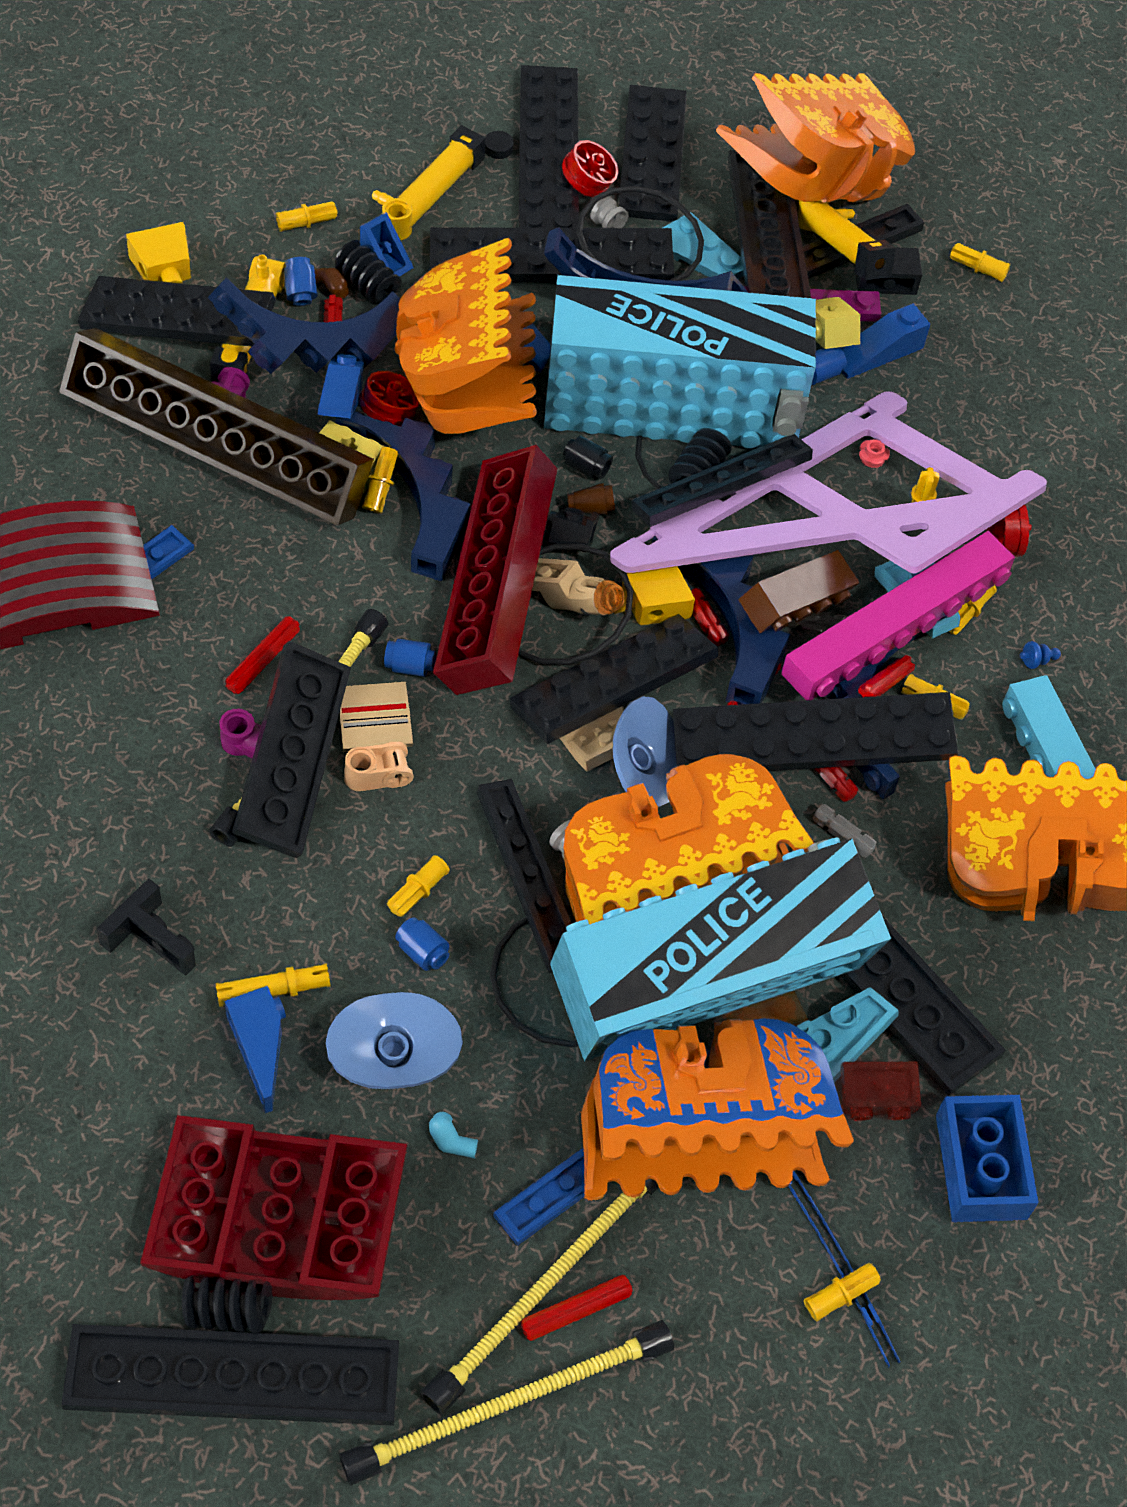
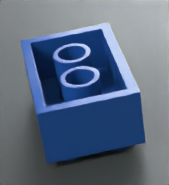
(986, 1158)

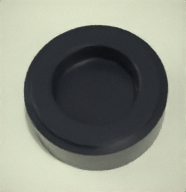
(499, 144)

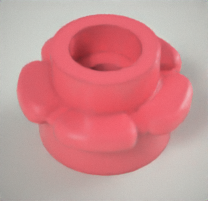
(871, 458)

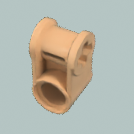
(380, 767)

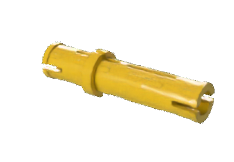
(280, 983)

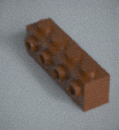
(799, 592)

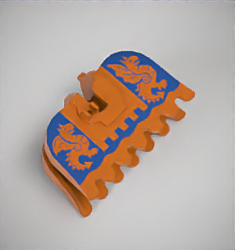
(739, 1117)

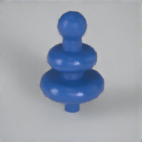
(1036, 655)

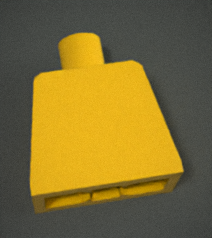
(160, 253)
(659, 595)

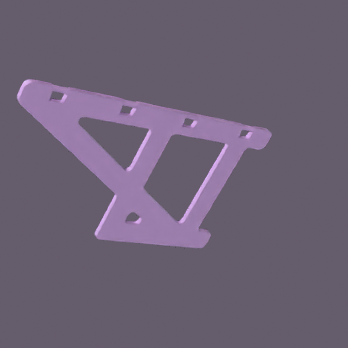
(946, 520)

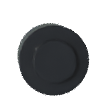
(587, 457)

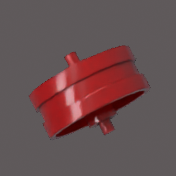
(590, 168)
(388, 397)
(1013, 531)

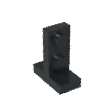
(137, 917)

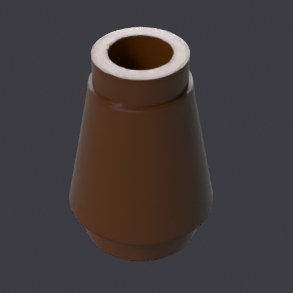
(593, 499)

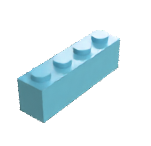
(1045, 726)

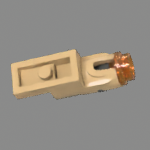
(568, 588)

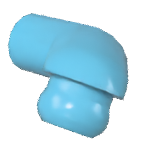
(447, 1138)

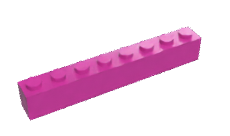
(897, 617)

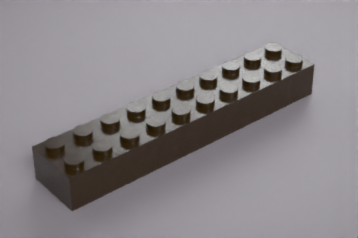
(216, 426)

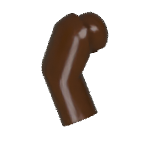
(332, 280)

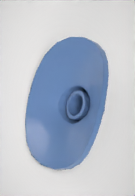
(645, 747)
(393, 1041)

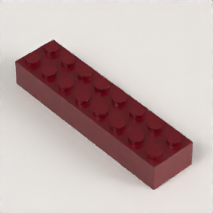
(496, 571)

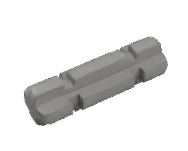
(844, 830)

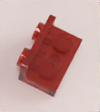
(880, 1089)

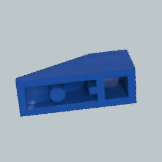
(887, 340)
(341, 387)
(258, 1032)

